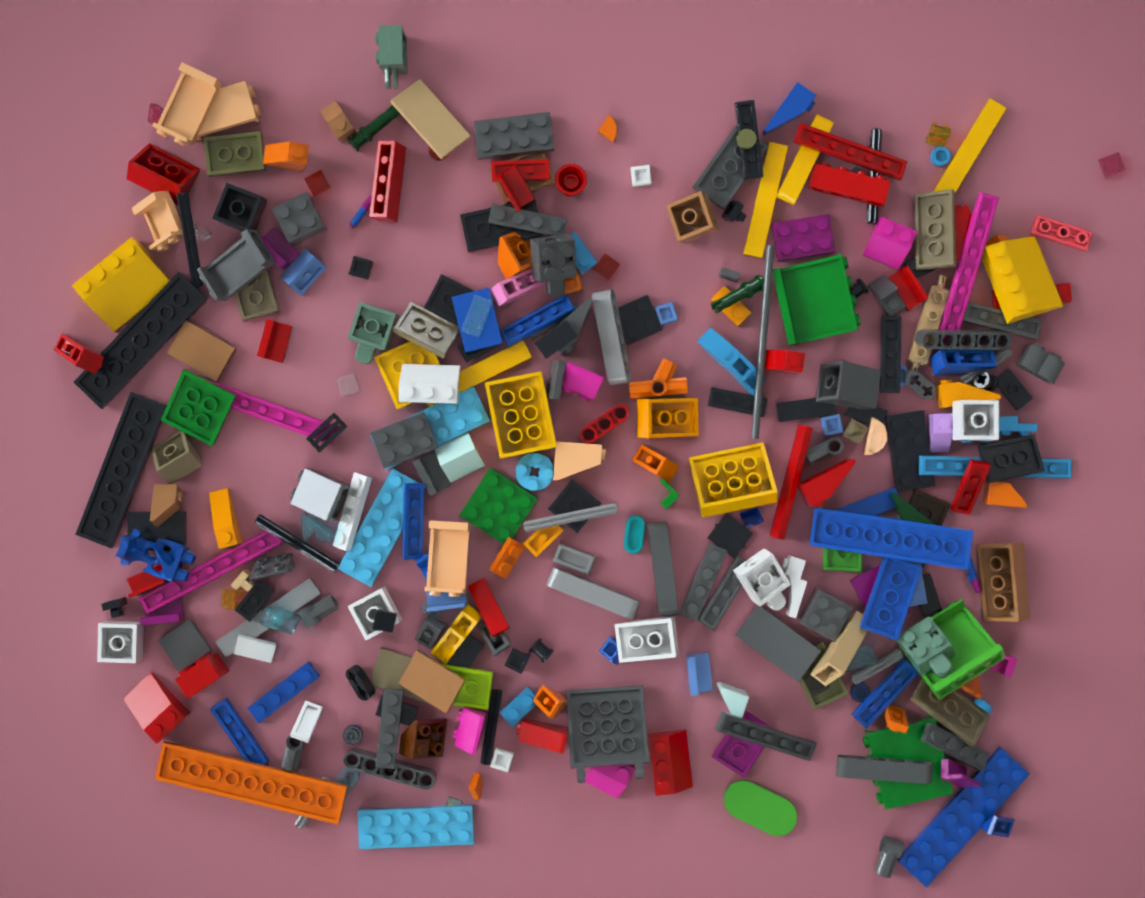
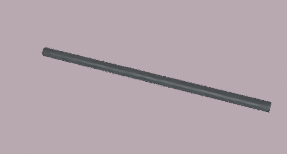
(762, 341)

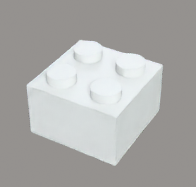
(976, 420)
(365, 609)
(120, 641)

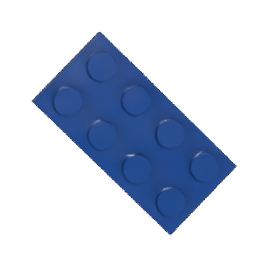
(890, 597)

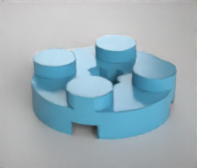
(532, 482)

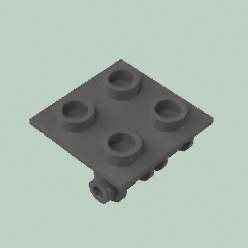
(272, 566)

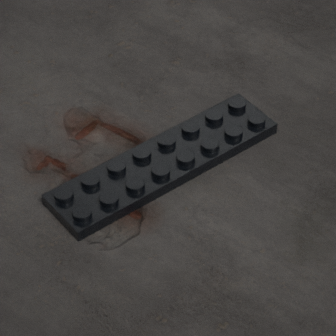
(142, 339)
(121, 470)

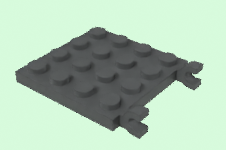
(607, 728)

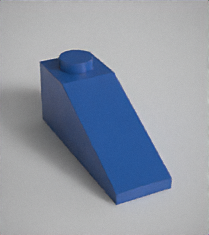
(793, 107)
(962, 361)

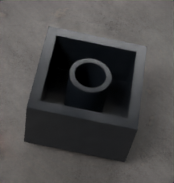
(239, 208)

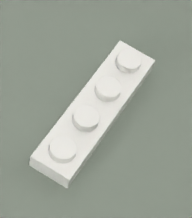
(352, 511)

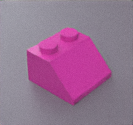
(889, 243)
(581, 381)
(470, 729)
(610, 778)

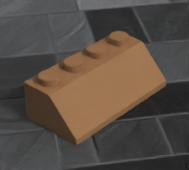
(1003, 581)

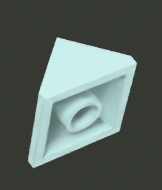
(459, 457)
(734, 697)

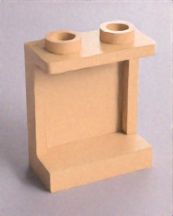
(161, 219)

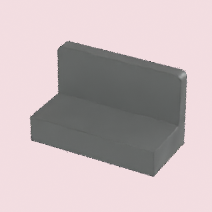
(431, 473)

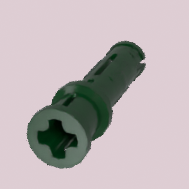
(366, 133)
(746, 290)

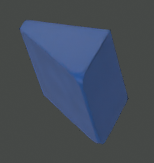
(610, 650)

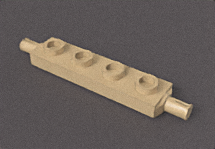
(929, 319)

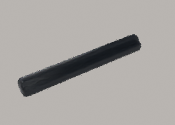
(491, 726)

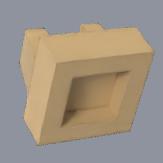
(243, 581)

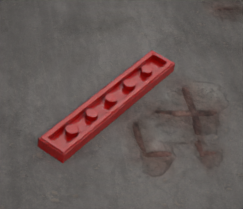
(850, 151)
(791, 482)

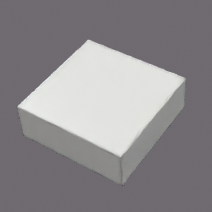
(641, 175)
(502, 759)

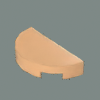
(876, 437)

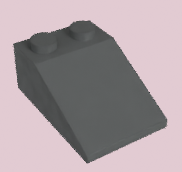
(576, 321)

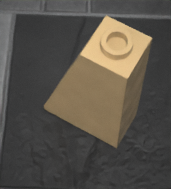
(841, 652)

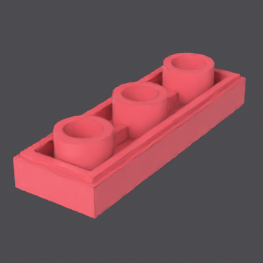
(1050, 230)

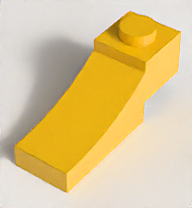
(456, 634)

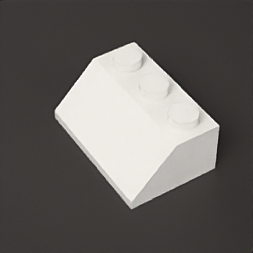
(429, 384)

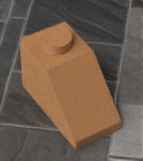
(338, 122)
(165, 502)

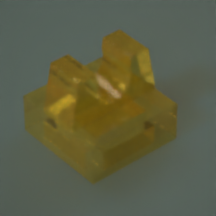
(938, 135)
(228, 598)

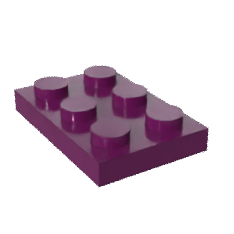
(803, 237)

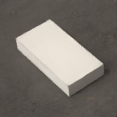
(255, 648)
(306, 721)

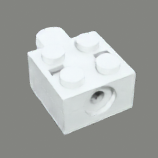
(763, 581)

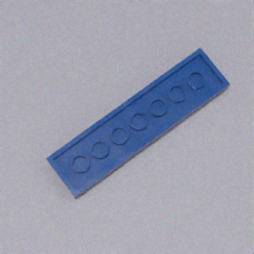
(891, 538)
(962, 817)

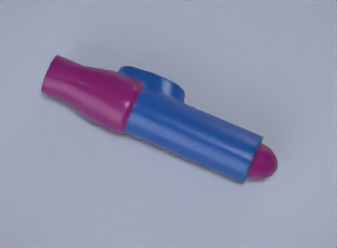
(361, 212)
(972, 577)

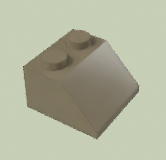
(175, 457)

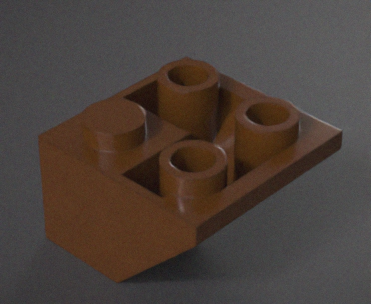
(423, 739)

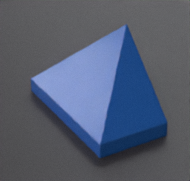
(998, 826)

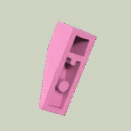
(514, 287)

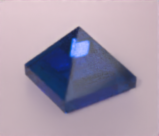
(751, 518)

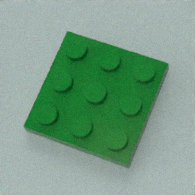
(198, 407)
(498, 506)

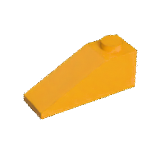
(950, 392)
(224, 519)

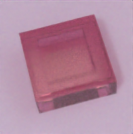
(155, 113)
(1111, 164)

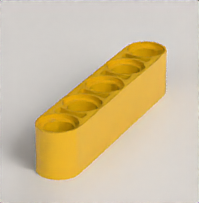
(802, 165)

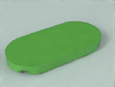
(760, 807)

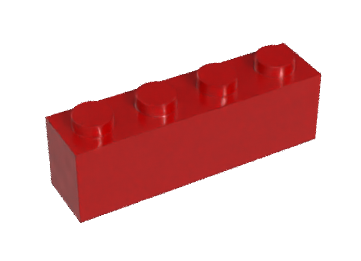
(387, 181)
(849, 185)

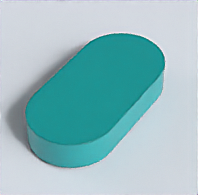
(634, 534)

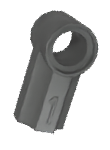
(822, 451)
(314, 613)
(292, 755)
(889, 850)

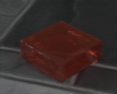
(317, 183)
(606, 266)

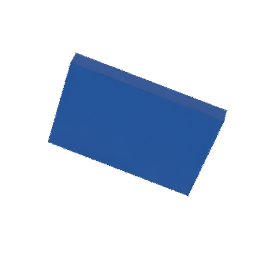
(490, 334)

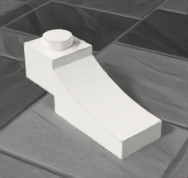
(793, 569)

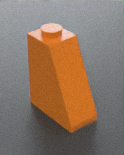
(286, 155)

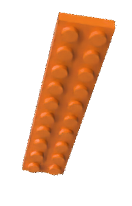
(251, 782)

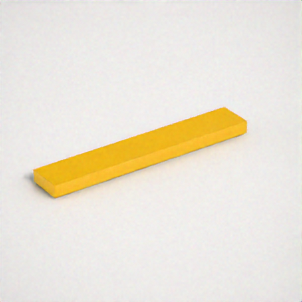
(971, 146)
(765, 200)
(493, 366)

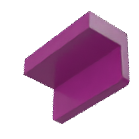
(280, 249)
(169, 613)
(956, 774)

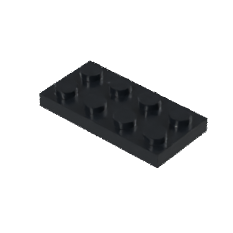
(907, 442)

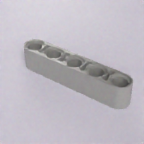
(611, 337)
(593, 593)

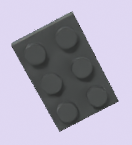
(404, 440)

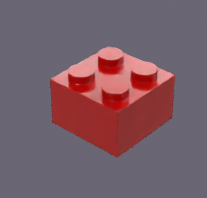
(199, 676)

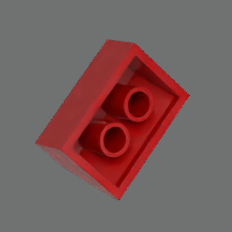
(161, 171)
(670, 762)

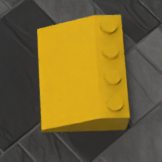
(1020, 278)
(122, 284)
(520, 414)
(733, 480)

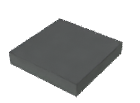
(555, 379)
(185, 645)

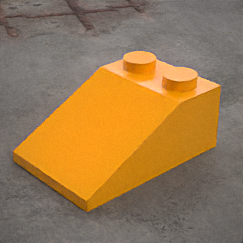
(667, 417)

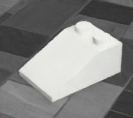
(647, 639)

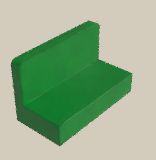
(670, 497)

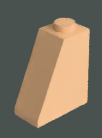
(576, 457)

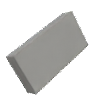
(573, 559)

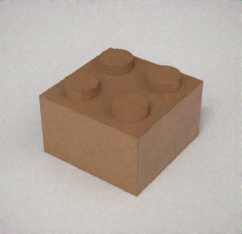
(692, 217)

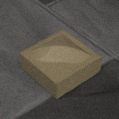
(855, 431)

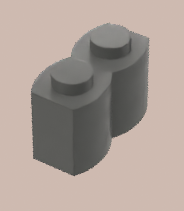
(1040, 363)

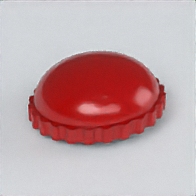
(570, 180)

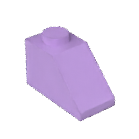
(940, 432)

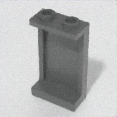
(236, 266)

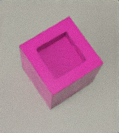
(1005, 666)

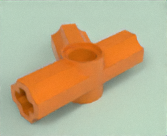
(663, 375)

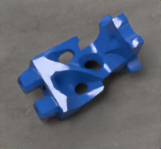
(136, 548)

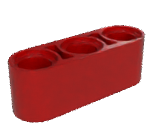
(614, 421)

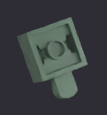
(392, 53)
(373, 332)
(929, 648)

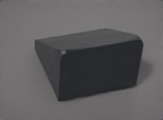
(384, 620)

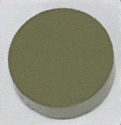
(746, 139)

